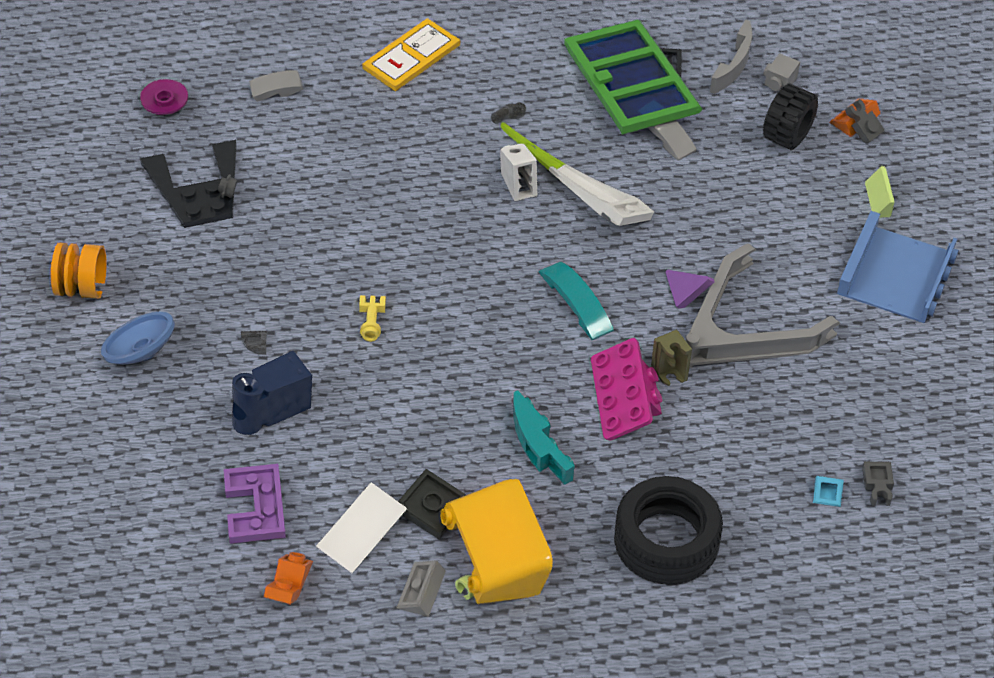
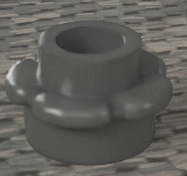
(227, 186)

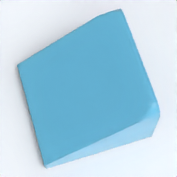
(828, 491)

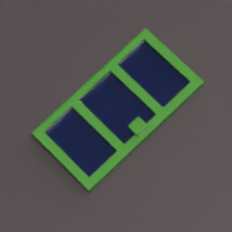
(631, 76)

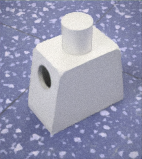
(515, 160)

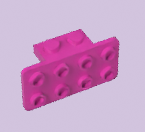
(625, 389)

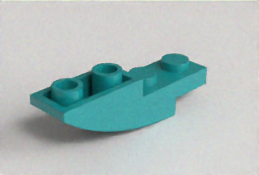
(534, 437)

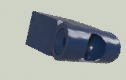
(270, 393)

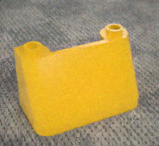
(502, 541)

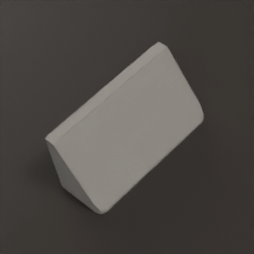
(422, 587)

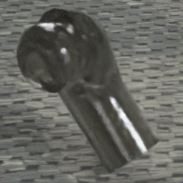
(509, 111)

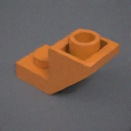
(289, 578)

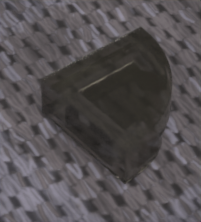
(255, 341)

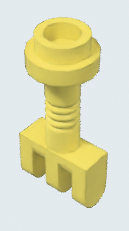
(370, 329)

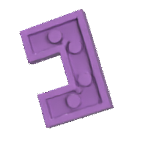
(268, 517)

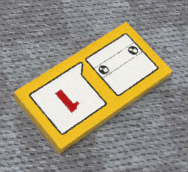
(411, 54)

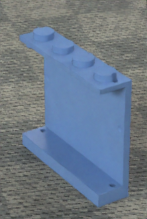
(896, 272)

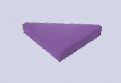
(687, 286)

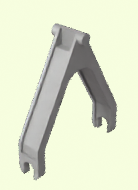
(716, 346)

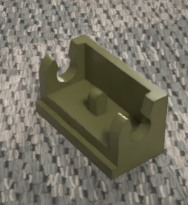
(671, 356)

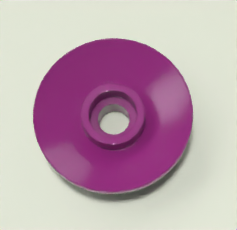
(164, 96)

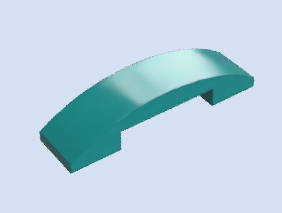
(579, 298)

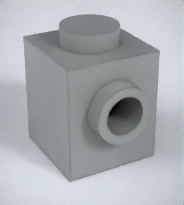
(781, 72)

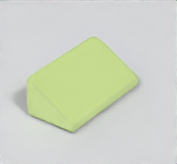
(880, 193)

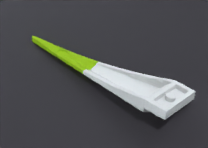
(606, 201)

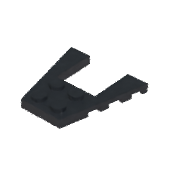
(200, 201)

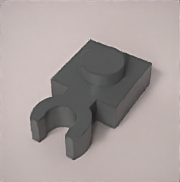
(866, 124)
(879, 479)

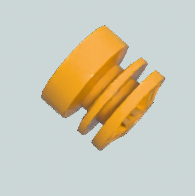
(77, 270)

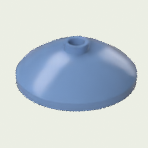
(138, 338)

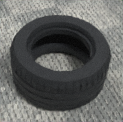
(673, 497)

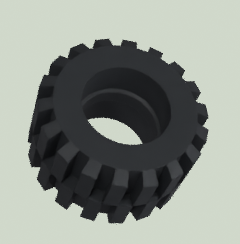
(790, 116)

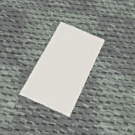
(361, 527)

